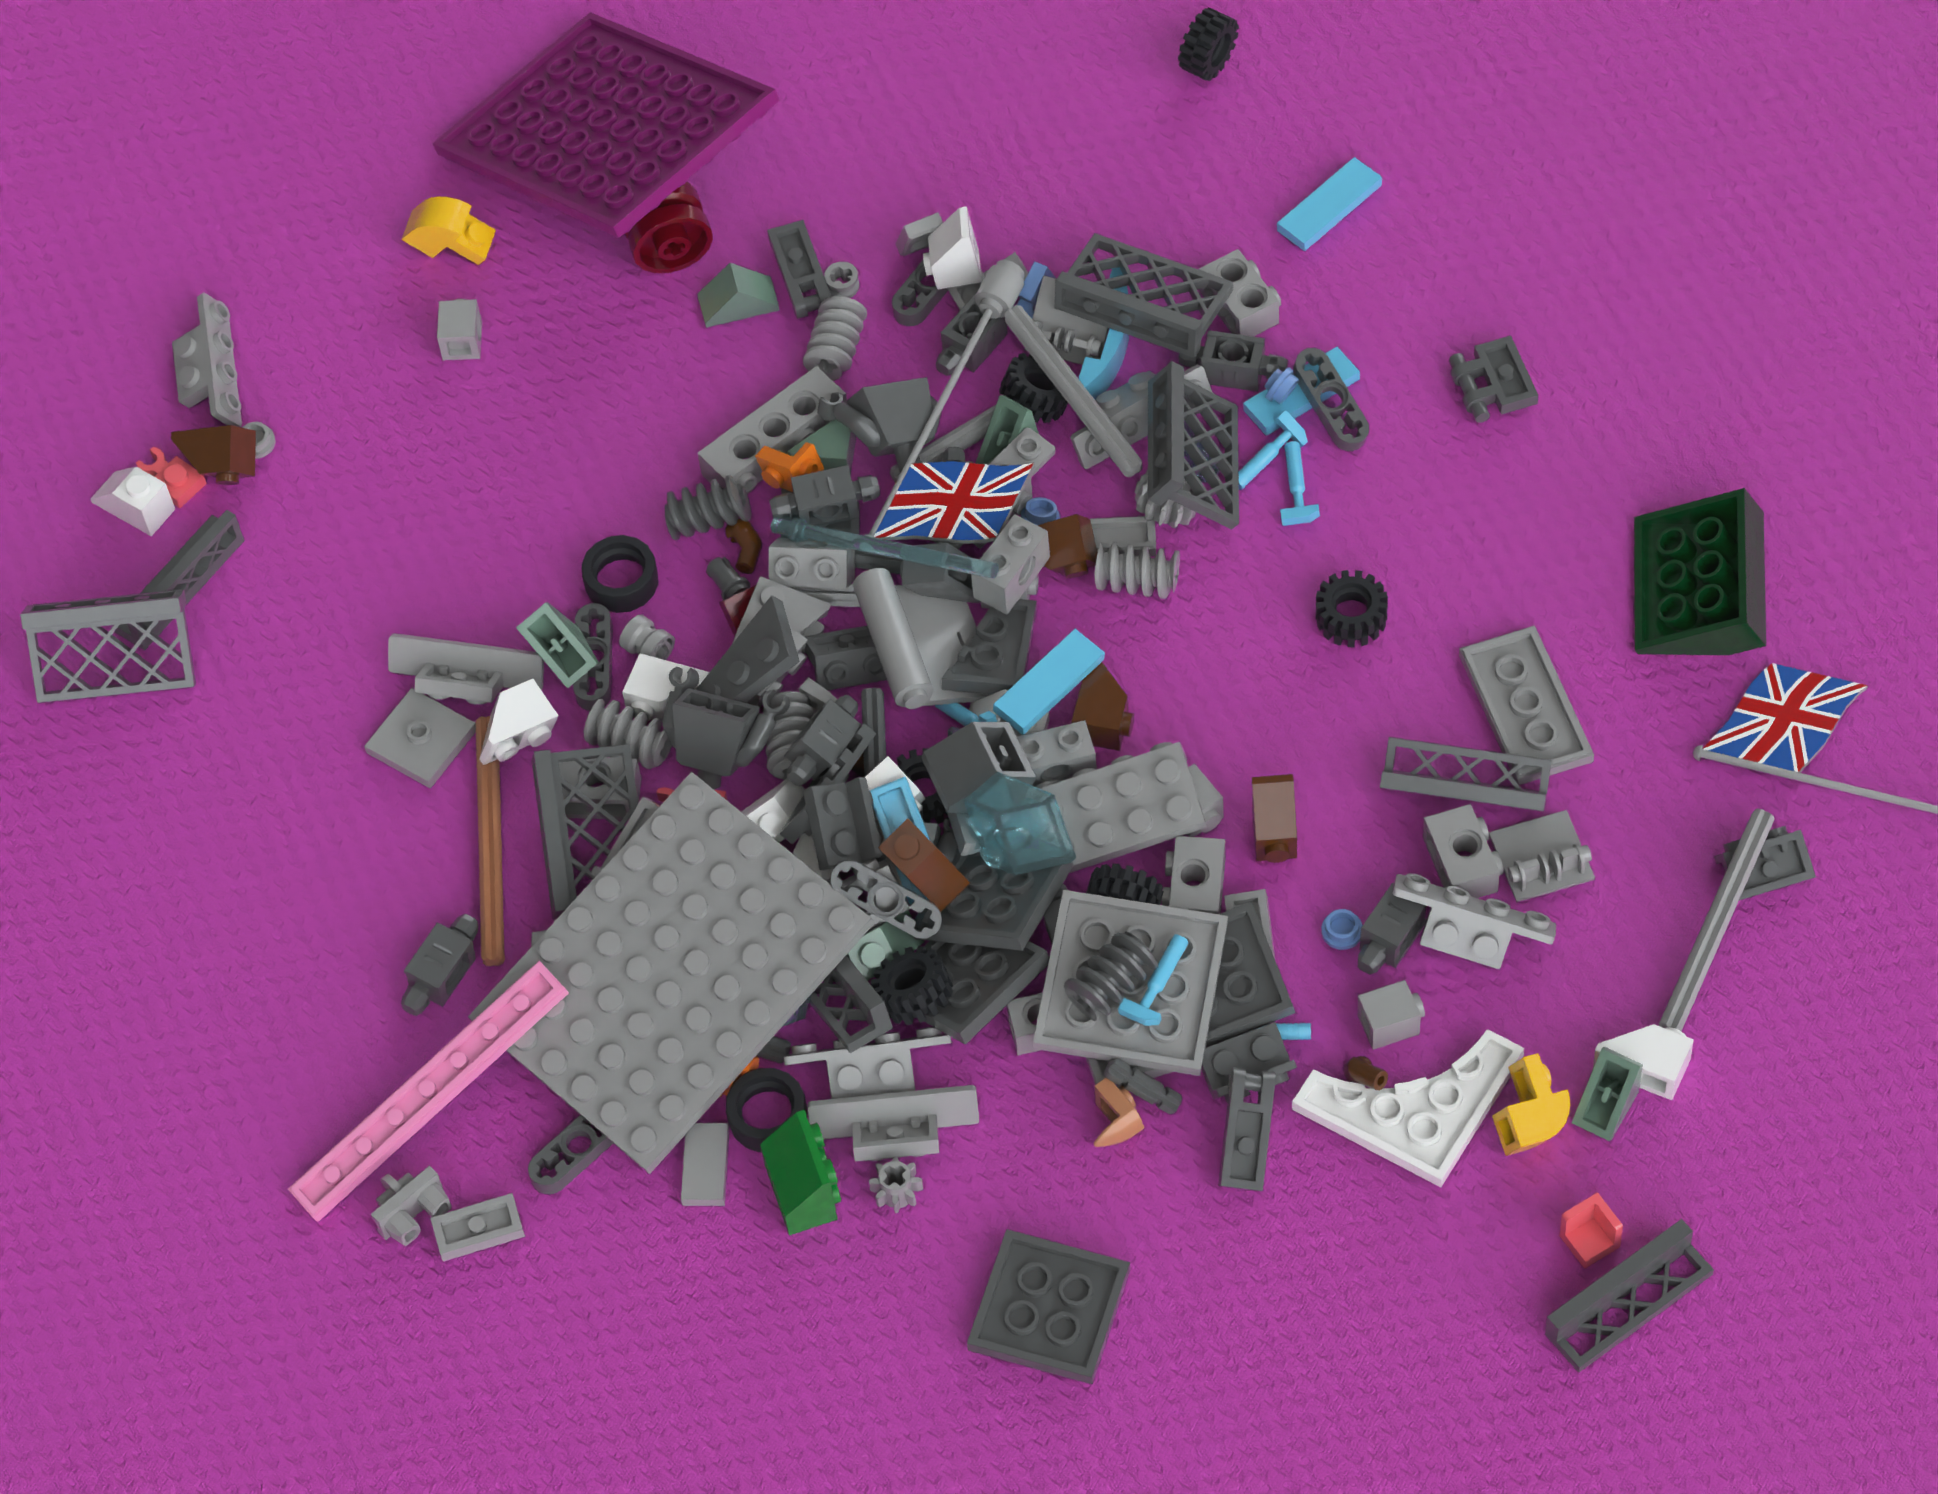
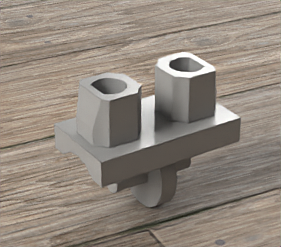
(405, 1200)

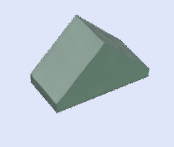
(736, 295)
(1005, 425)
(833, 444)
(558, 643)
(1608, 1094)

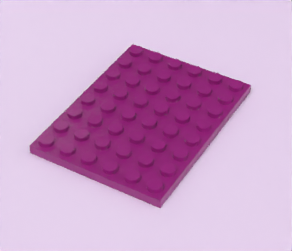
(605, 124)

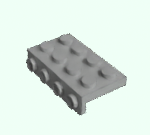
(1128, 804)

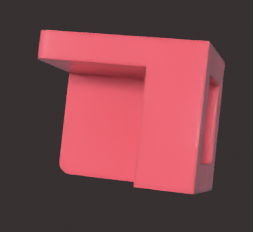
(1591, 1230)

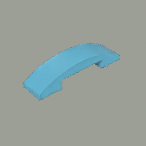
(1099, 373)

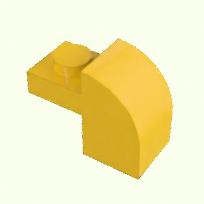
(447, 223)
(1539, 1111)

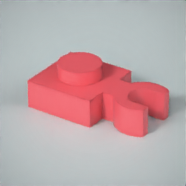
(180, 477)

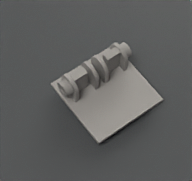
(1069, 335)
(1542, 856)

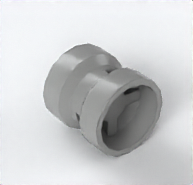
(643, 638)

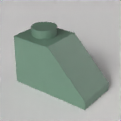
(879, 944)

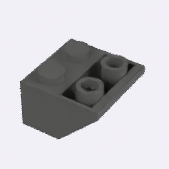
(971, 757)

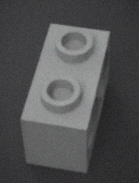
(1247, 292)

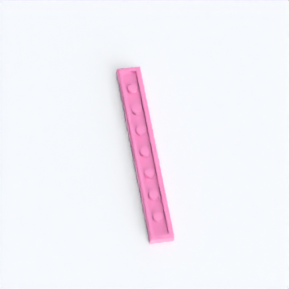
(428, 1091)

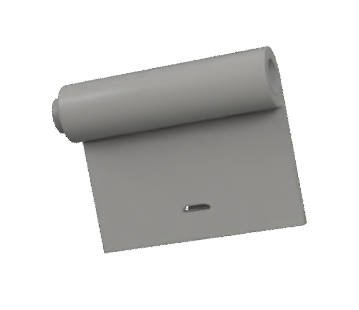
(915, 638)

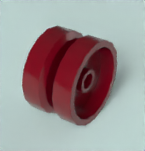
(672, 233)

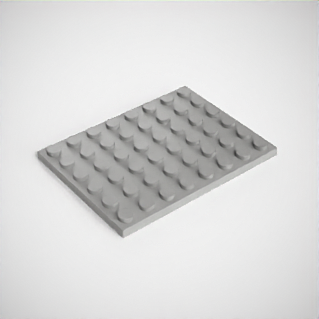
(678, 970)

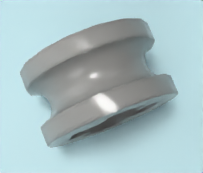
(848, 273)

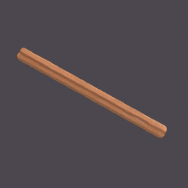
(489, 854)

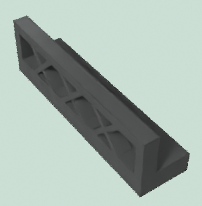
(191, 567)
(1465, 789)
(859, 994)
(1620, 1282)

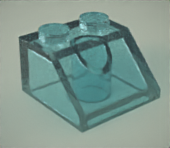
(1018, 826)

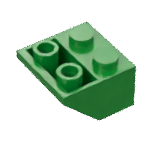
(801, 1174)

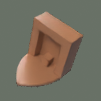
(1120, 1110)

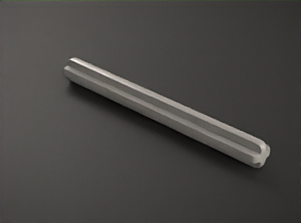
(1073, 391)
(1717, 920)

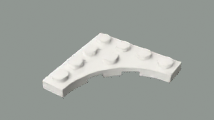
(1419, 1121)

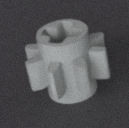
(896, 1184)

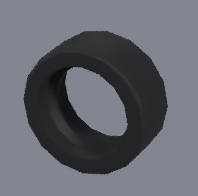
(615, 549)
(754, 1083)

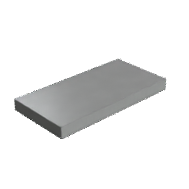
(1526, 702)

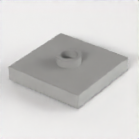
(420, 738)

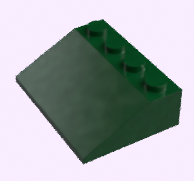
(1700, 577)

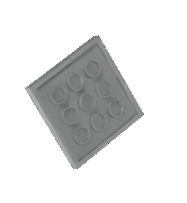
(1185, 1003)

